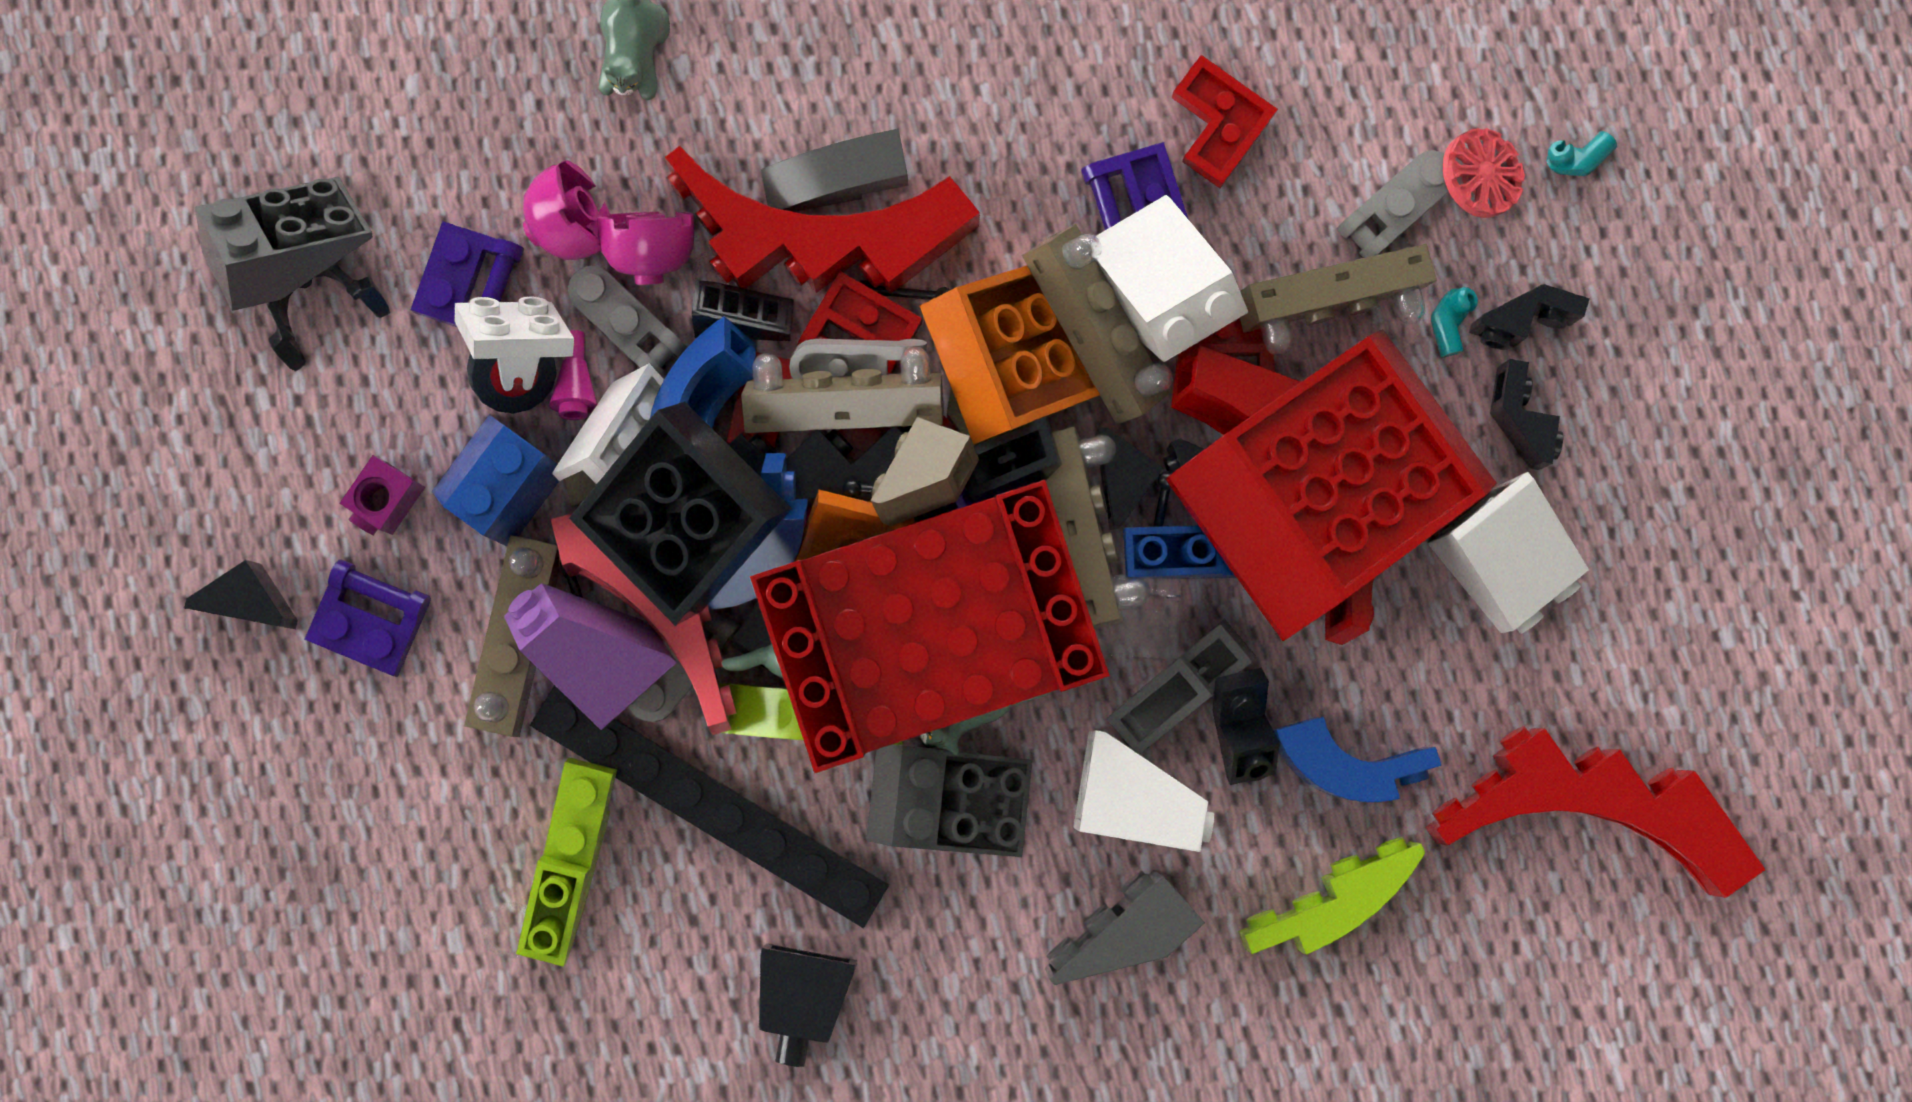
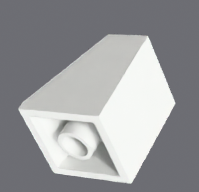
(1168, 279)
(1512, 555)
(1136, 800)

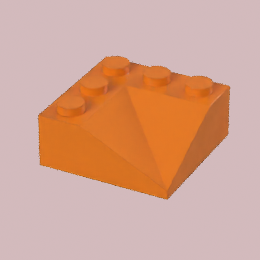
(1005, 353)

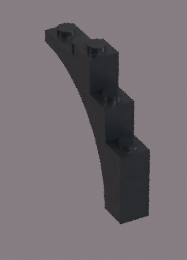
(825, 464)

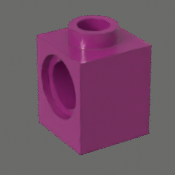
(402, 496)

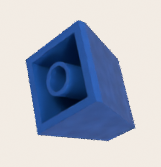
(497, 482)

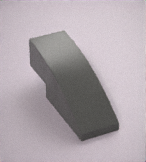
(837, 173)
(1180, 687)

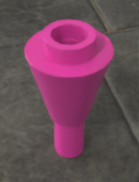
(574, 390)

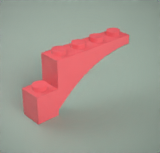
(686, 640)

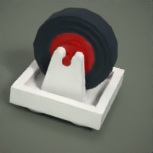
(512, 350)

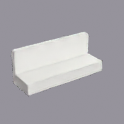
(612, 425)

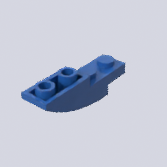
(1172, 554)

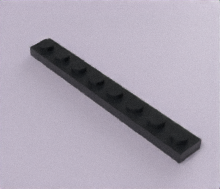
(714, 809)

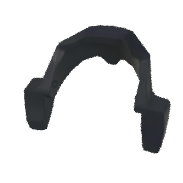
(283, 339)

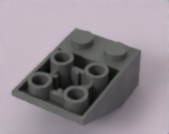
(278, 239)
(949, 801)
(1136, 930)

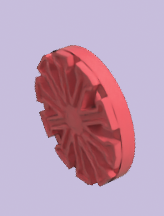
(1483, 173)

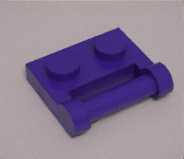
(1146, 178)
(455, 268)
(361, 633)

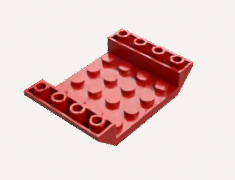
(1331, 483)
(929, 625)

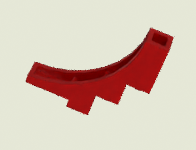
(757, 237)
(1223, 395)
(1673, 814)

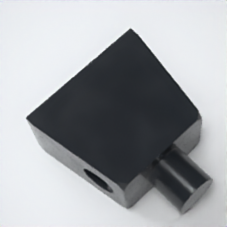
(801, 998)

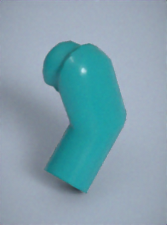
(1580, 161)
(1448, 317)

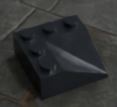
(679, 512)

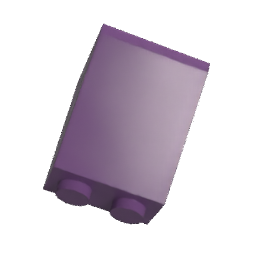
(588, 649)

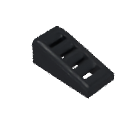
(718, 300)

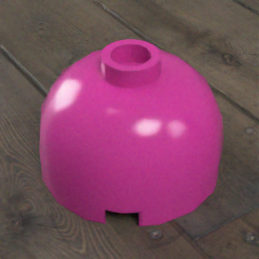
(562, 212)
(646, 243)

